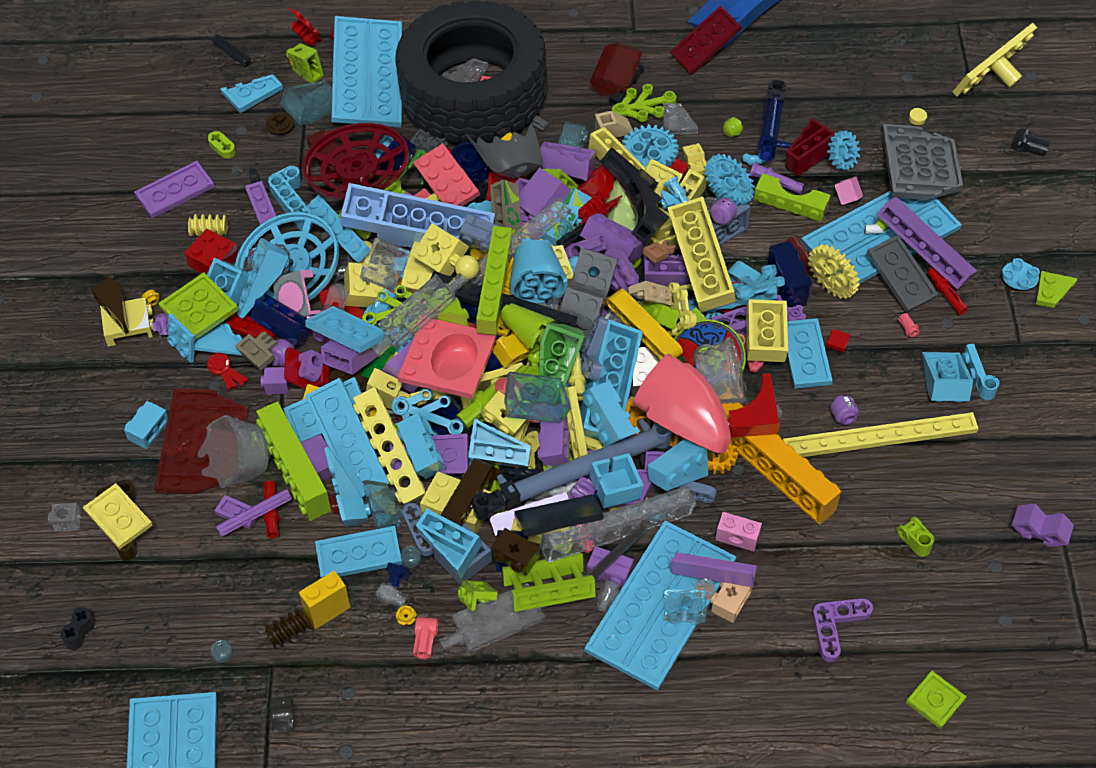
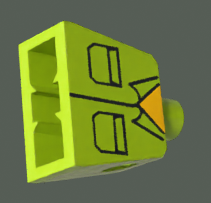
(305, 62)

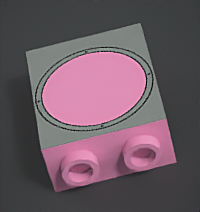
(292, 292)

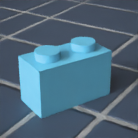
(146, 424)

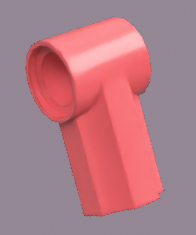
(425, 631)

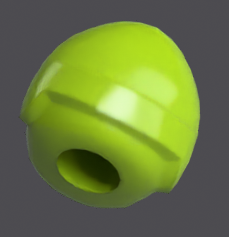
(732, 127)

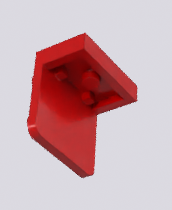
(291, 370)

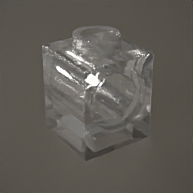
(72, 518)

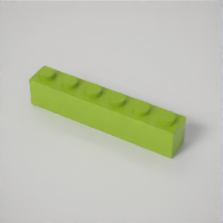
(494, 280)

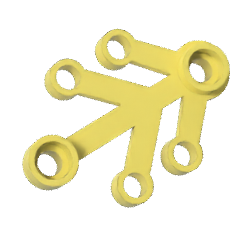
(687, 317)

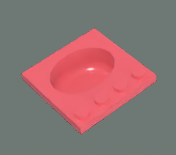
(447, 358)

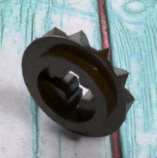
(279, 118)

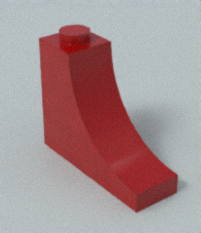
(757, 417)

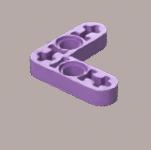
(833, 617)

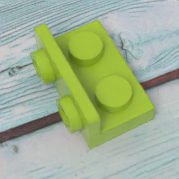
(475, 591)

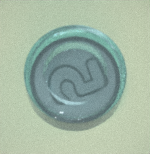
(410, 556)
(221, 651)

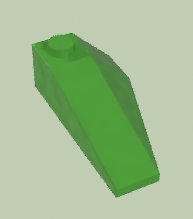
(559, 350)

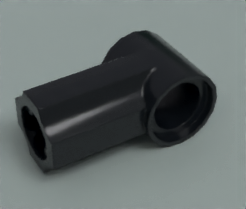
(1026, 141)

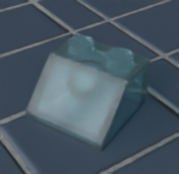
(382, 504)

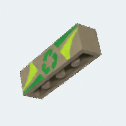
(506, 204)

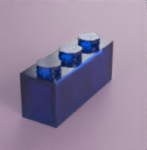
(280, 319)

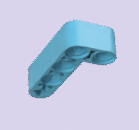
(282, 189)

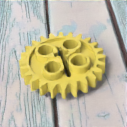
(833, 271)

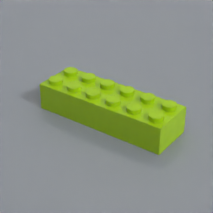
(293, 462)

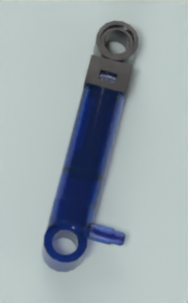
(771, 121)

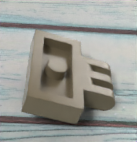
(257, 349)

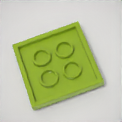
(199, 305)

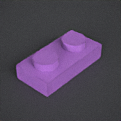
(231, 507)

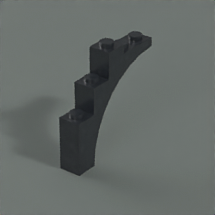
(637, 186)

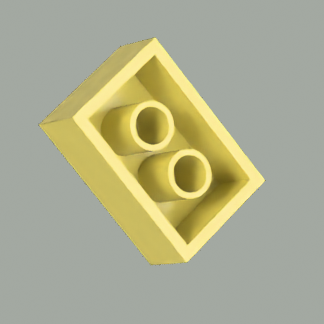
(766, 330)
(439, 494)

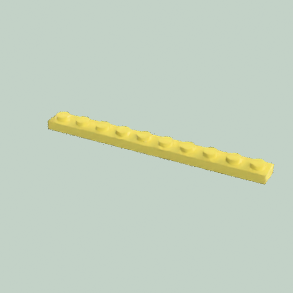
(883, 435)

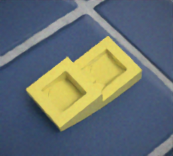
(695, 157)

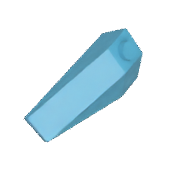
(268, 266)
(349, 501)

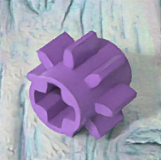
(160, 324)

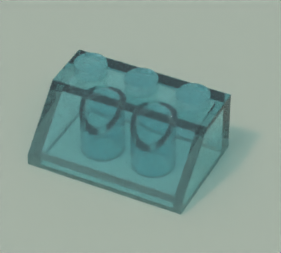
(536, 398)

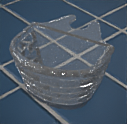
(723, 371)
(235, 451)

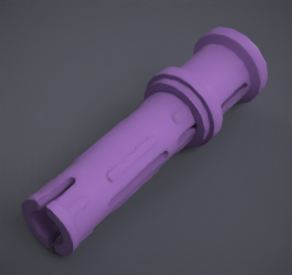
(785, 182)

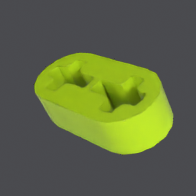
(213, 139)

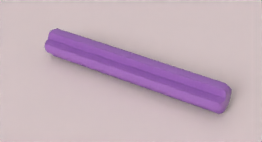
(253, 512)

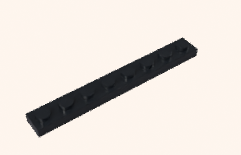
(471, 294)

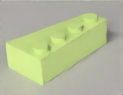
(624, 212)

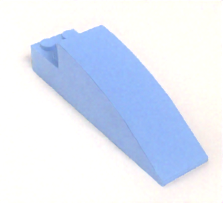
(402, 217)

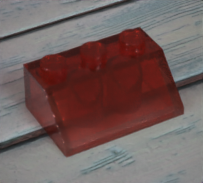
(615, 68)

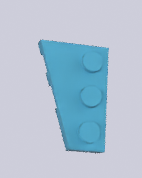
(250, 94)

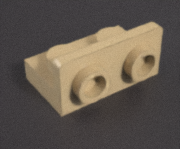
(651, 292)

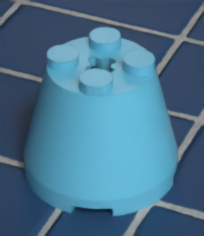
(537, 272)

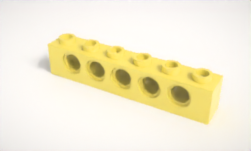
(372, 399)

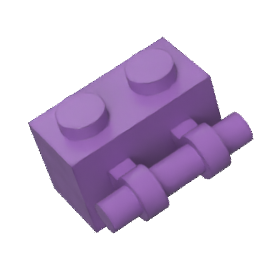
(624, 273)

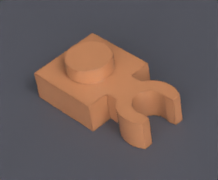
(658, 252)

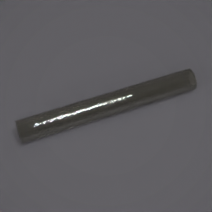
(621, 548)

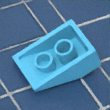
(228, 278)
(946, 377)

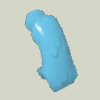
(751, 159)

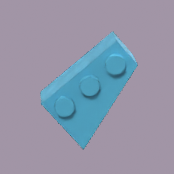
(607, 414)
(420, 446)
(497, 448)
(451, 542)

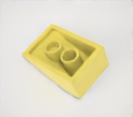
(415, 272)

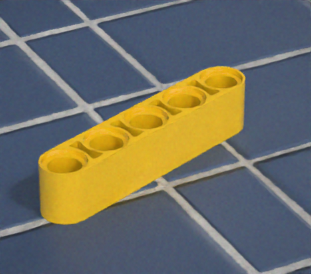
(635, 316)

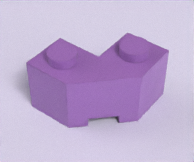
(1052, 529)

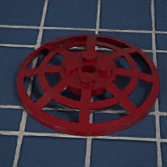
(365, 158)

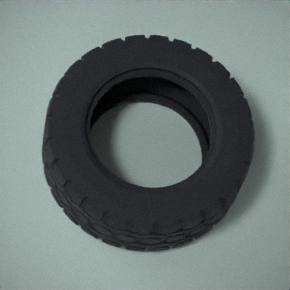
(479, 107)

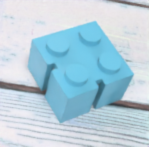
(618, 485)

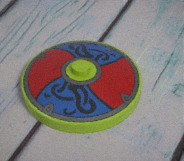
(705, 335)

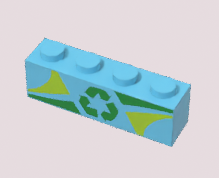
(574, 201)

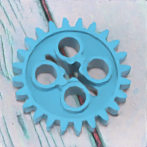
(640, 145)
(729, 179)

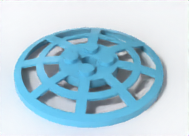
(298, 254)

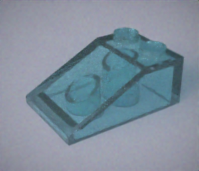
(308, 101)

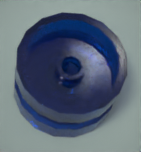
(471, 162)

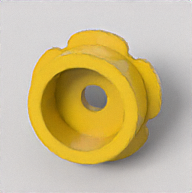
(151, 297)
(406, 610)

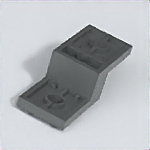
(587, 293)

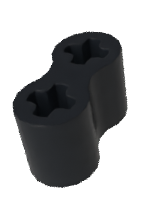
(75, 631)

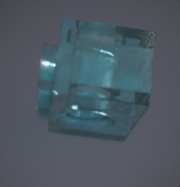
(692, 599)

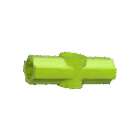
(477, 404)

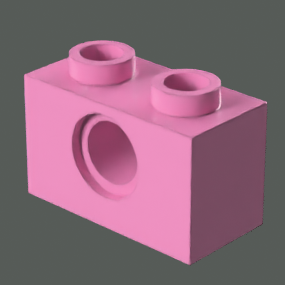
(738, 531)

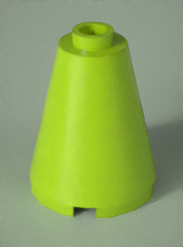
(526, 325)

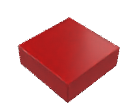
(838, 340)

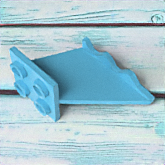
(218, 339)

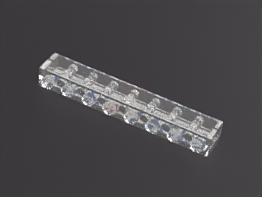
(617, 524)

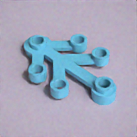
(766, 282)
(426, 411)

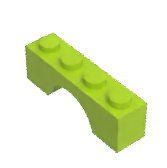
(809, 205)

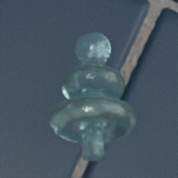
(566, 226)

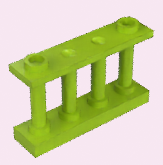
(550, 593)

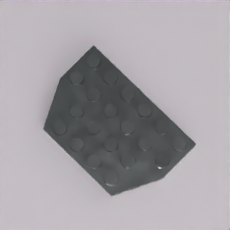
(920, 163)

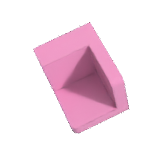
(848, 190)

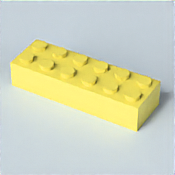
(701, 254)

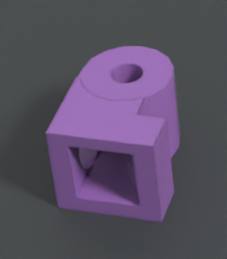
(310, 367)

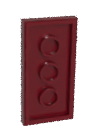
(706, 39)

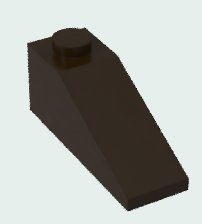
(110, 298)

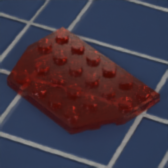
(185, 433)

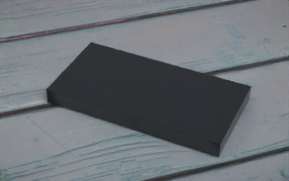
(558, 515)

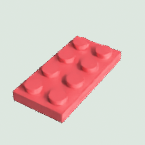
(446, 177)

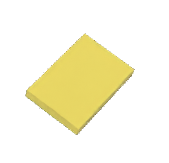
(117, 516)

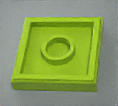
(936, 699)

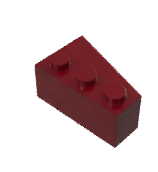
(809, 147)

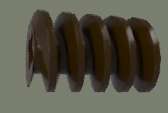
(287, 627)

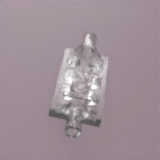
(417, 312)
(490, 623)

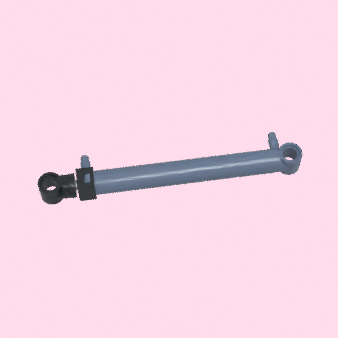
(511, 494)

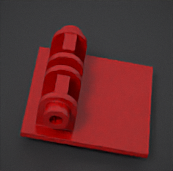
(305, 29)
(596, 206)

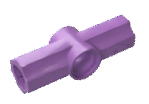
(595, 243)

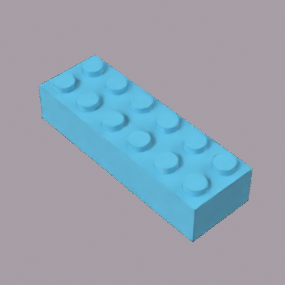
(618, 360)

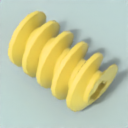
(199, 225)

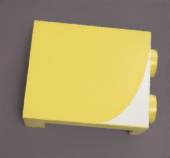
(138, 321)

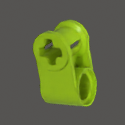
(914, 534)

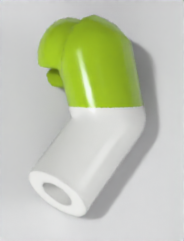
(877, 228)

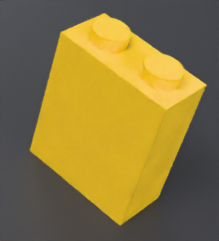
(324, 599)

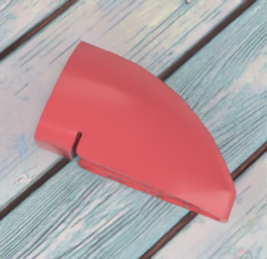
(684, 403)

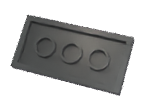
(902, 273)

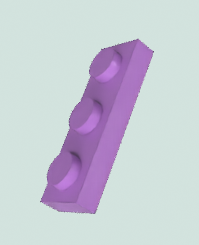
(260, 202)

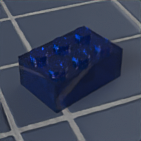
(788, 265)

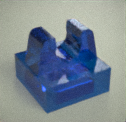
(397, 573)

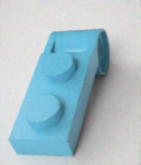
(978, 374)

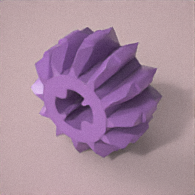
(582, 488)

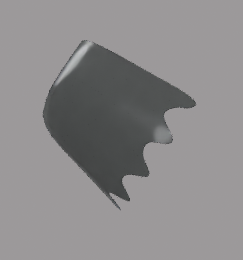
(511, 157)

